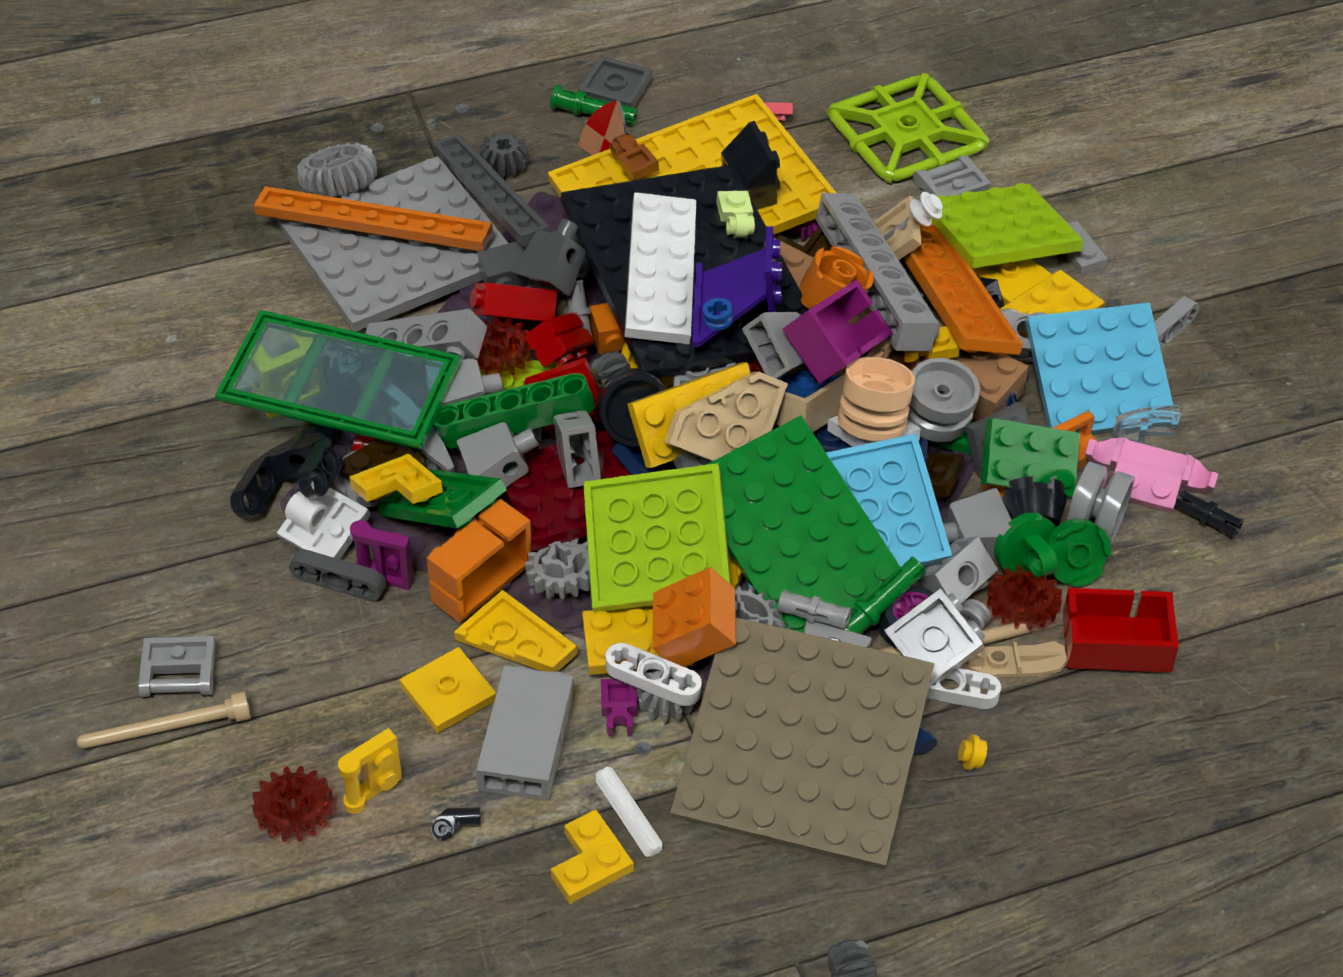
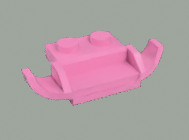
(1156, 471)

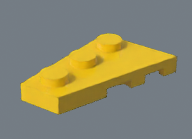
(516, 634)

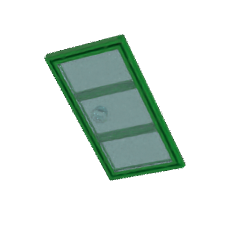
(339, 379)

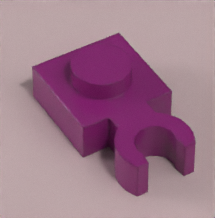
(618, 703)

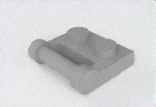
(952, 178)
(175, 656)

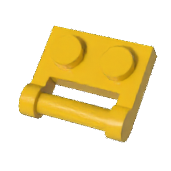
(380, 770)

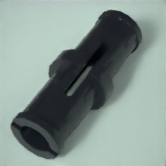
(1208, 513)

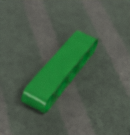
(519, 407)

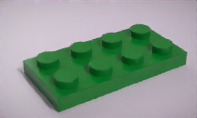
(454, 507)

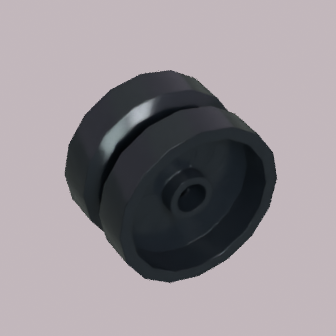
(614, 396)

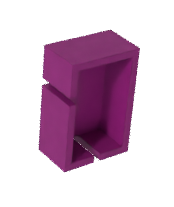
(826, 336)

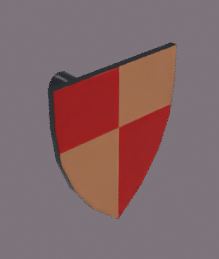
(602, 128)

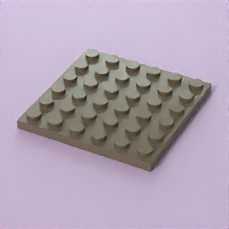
(804, 742)

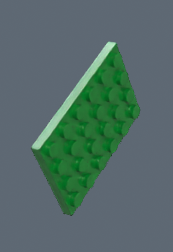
(798, 522)

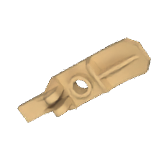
(1019, 660)

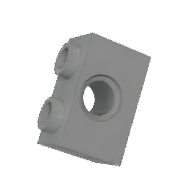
(963, 572)

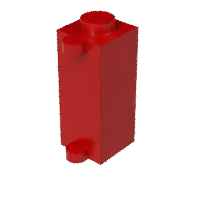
(513, 302)

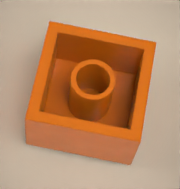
(694, 618)

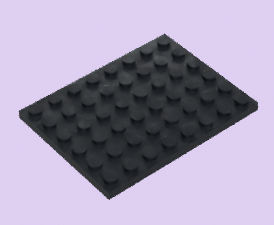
(605, 235)

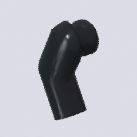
(452, 820)

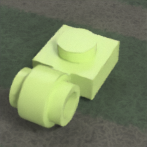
(737, 212)

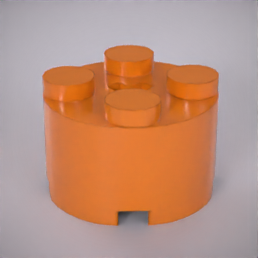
(832, 272)

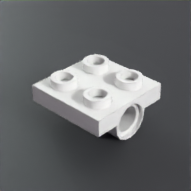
(321, 522)

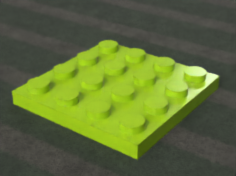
(1004, 226)
(653, 533)

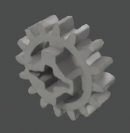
(559, 568)

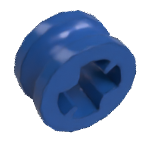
(721, 321)

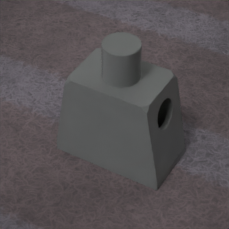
(552, 259)

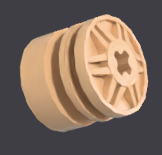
(876, 398)

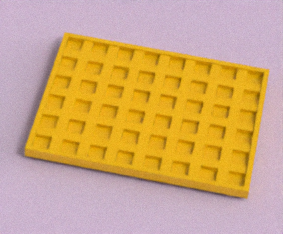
(698, 146)

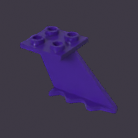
(741, 282)

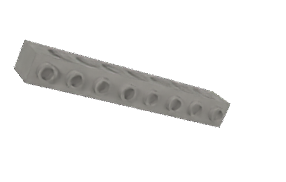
(892, 292)

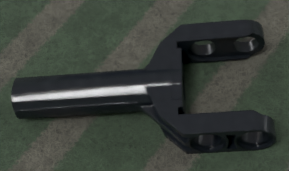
(302, 457)

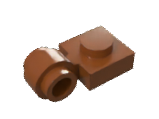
(634, 159)

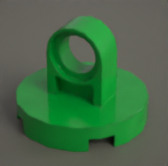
(1027, 545)
(1079, 551)

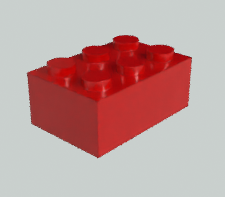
(1106, 638)

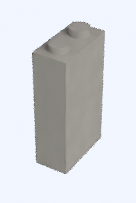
(525, 733)

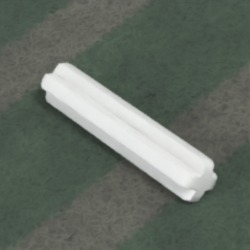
(629, 812)

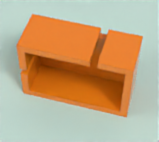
(479, 560)

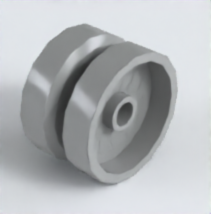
(943, 399)
(1105, 504)

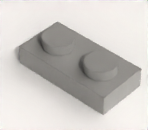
(1090, 257)

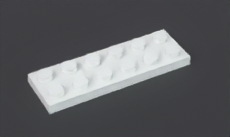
(661, 269)

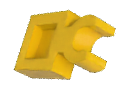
(943, 347)

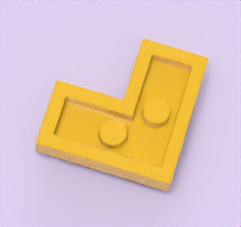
(399, 474)
(598, 860)

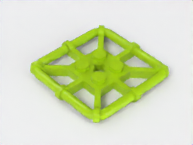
(921, 129)

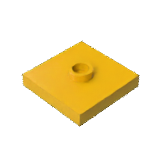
(1014, 277)
(448, 690)

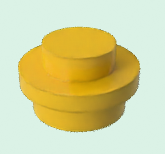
(972, 752)

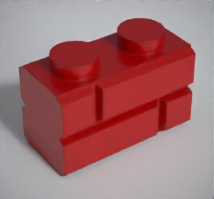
(560, 340)

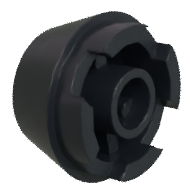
(1038, 497)

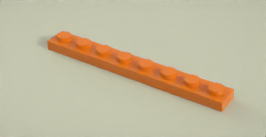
(373, 218)

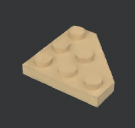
(727, 417)

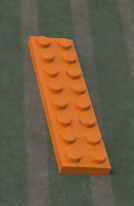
(960, 297)

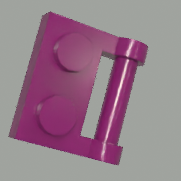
(391, 553)

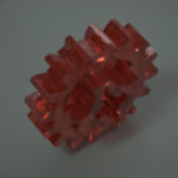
(504, 347)
(1024, 598)
(274, 808)

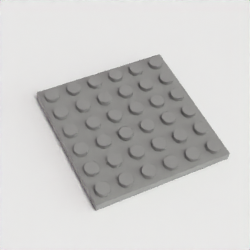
(385, 275)

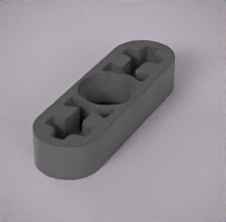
(352, 578)

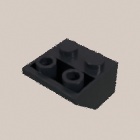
(755, 164)

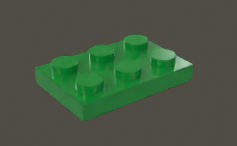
(1029, 450)

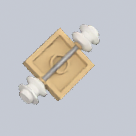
(902, 223)

